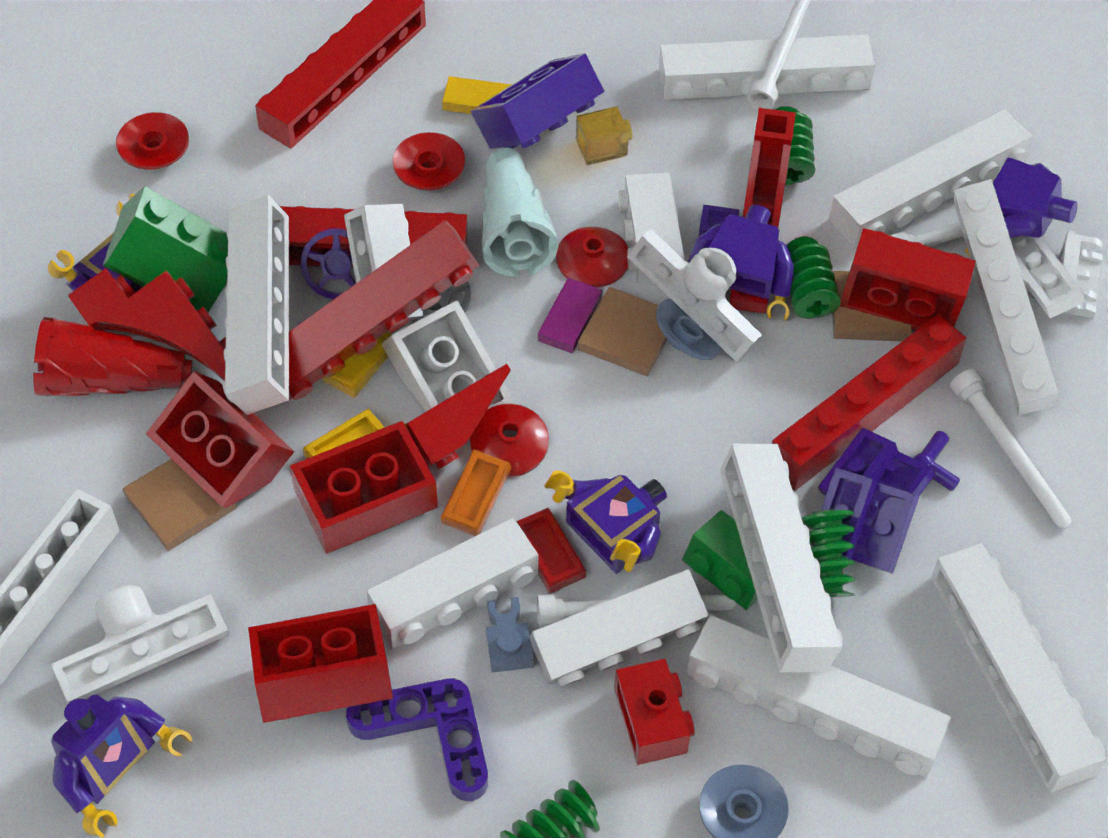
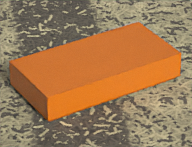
(475, 493)

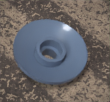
(684, 332)
(748, 789)

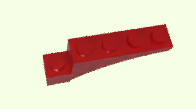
(766, 181)
(155, 312)

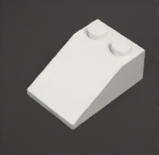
(441, 357)

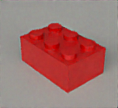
(906, 280)
(364, 486)
(319, 663)

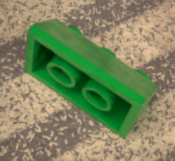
(162, 237)

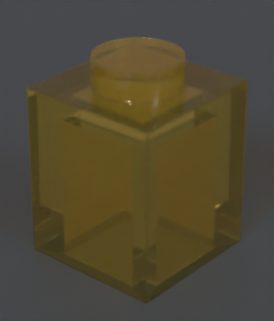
(602, 135)

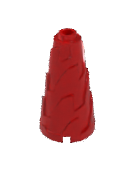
(90, 360)

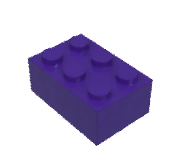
(538, 102)

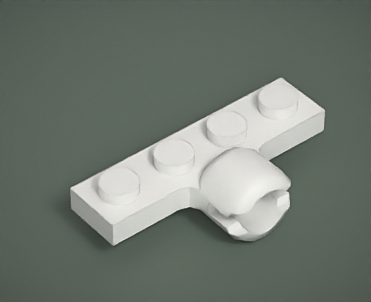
(1046, 276)
(698, 290)
(136, 641)

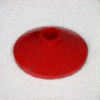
(152, 140)
(428, 161)
(593, 267)
(522, 451)

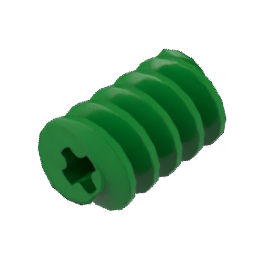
(801, 157)
(813, 281)
(828, 549)
(560, 817)

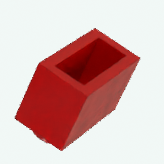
(652, 711)

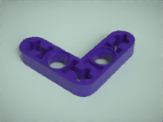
(445, 719)

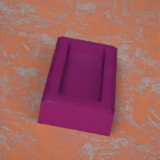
(569, 315)

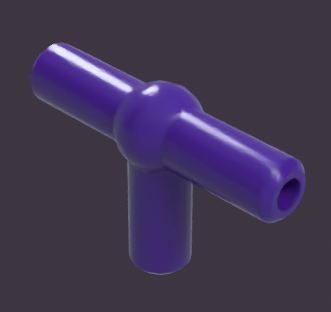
(930, 454)

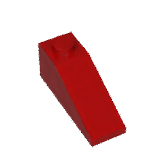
(454, 420)

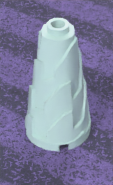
(513, 221)

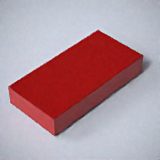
(556, 557)

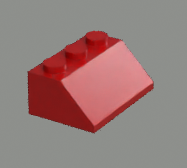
(218, 442)

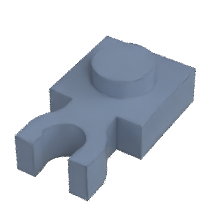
(508, 641)

